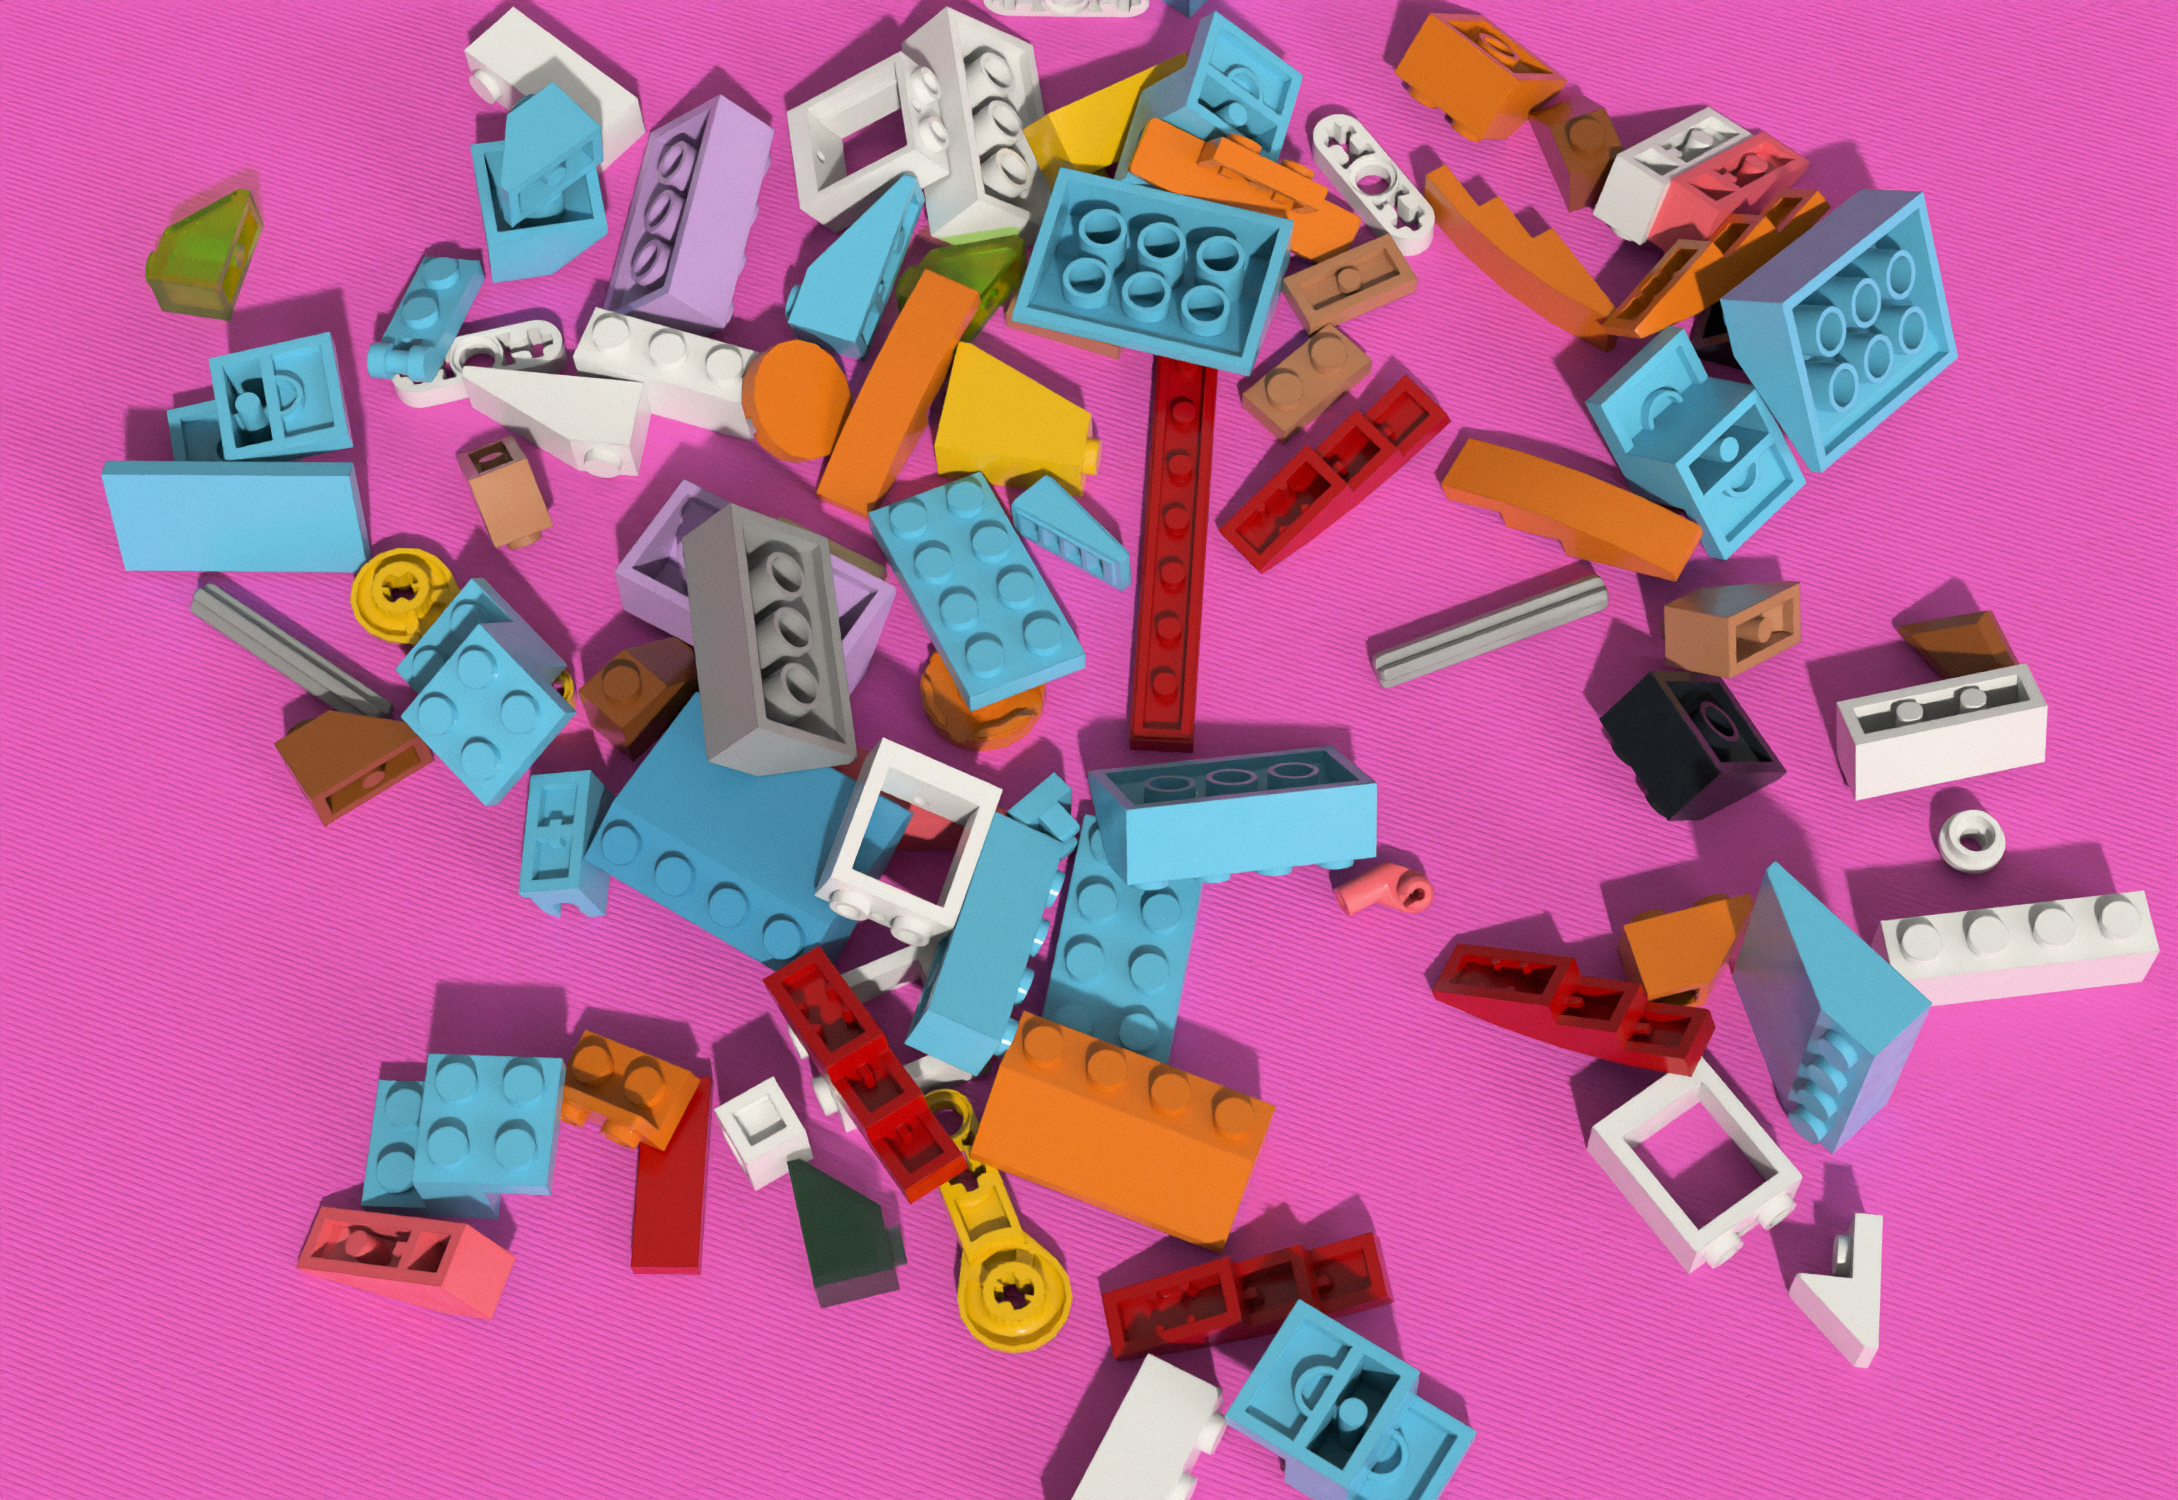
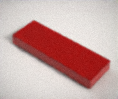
(673, 1194)

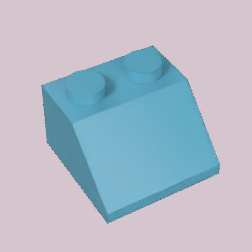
(548, 235)

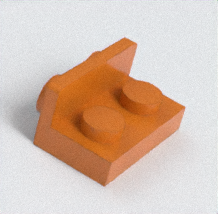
(625, 1092)

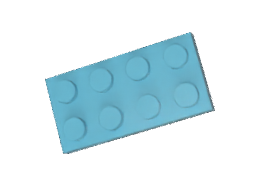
(976, 591)
(1121, 954)

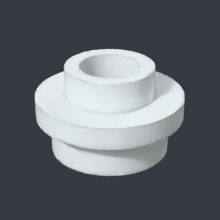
(1973, 825)

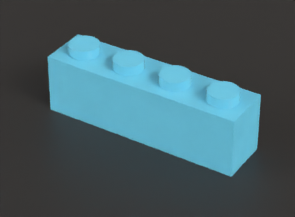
(983, 960)

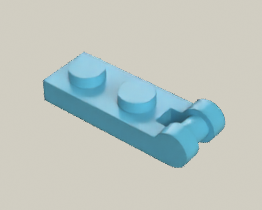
(427, 320)

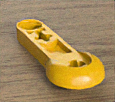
(409, 620)
(998, 1253)

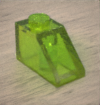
(206, 258)
(985, 265)

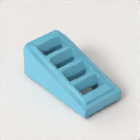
(1063, 527)

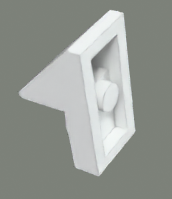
(1849, 1305)

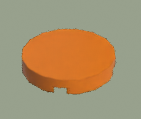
(796, 400)
(983, 728)

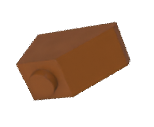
(1578, 148)
(640, 693)
(349, 759)

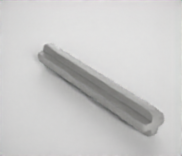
(1490, 631)
(287, 654)

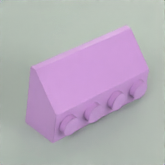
(691, 219)
(656, 590)

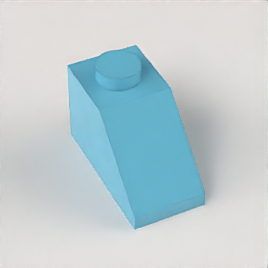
(545, 150)

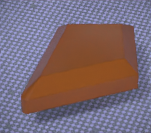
(1961, 644)

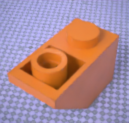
(1683, 951)

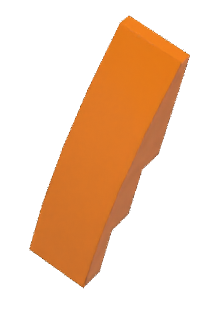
(1533, 270)
(1702, 272)
(897, 394)
(1579, 510)

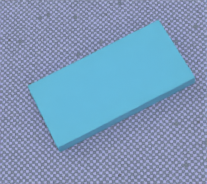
(237, 516)

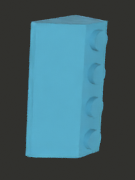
(1234, 816)

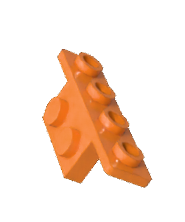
(1239, 177)

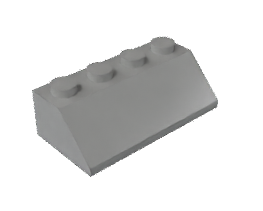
(767, 645)

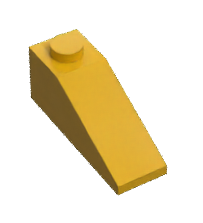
(1095, 128)

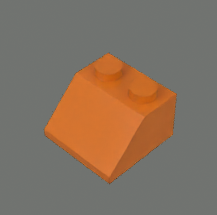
(1476, 75)

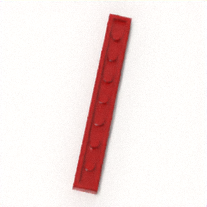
(1174, 558)

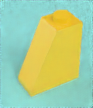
(1011, 428)

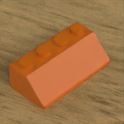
(1122, 1132)

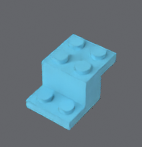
(1222, 90)
(267, 406)
(1696, 442)
(484, 691)
(464, 1136)
(1347, 1416)

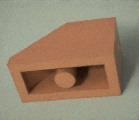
(505, 493)
(1731, 627)

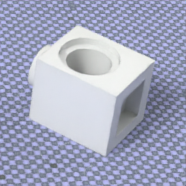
(763, 1132)

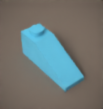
(854, 277)

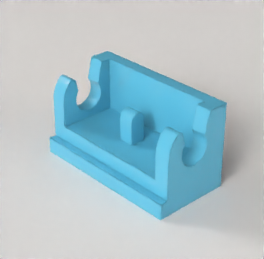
(559, 829)

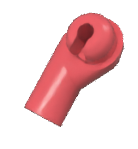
(1388, 886)

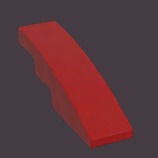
(1334, 477)
(1584, 1014)
(865, 1074)
(1246, 1298)

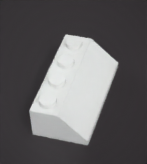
(985, 103)

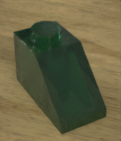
(844, 1238)

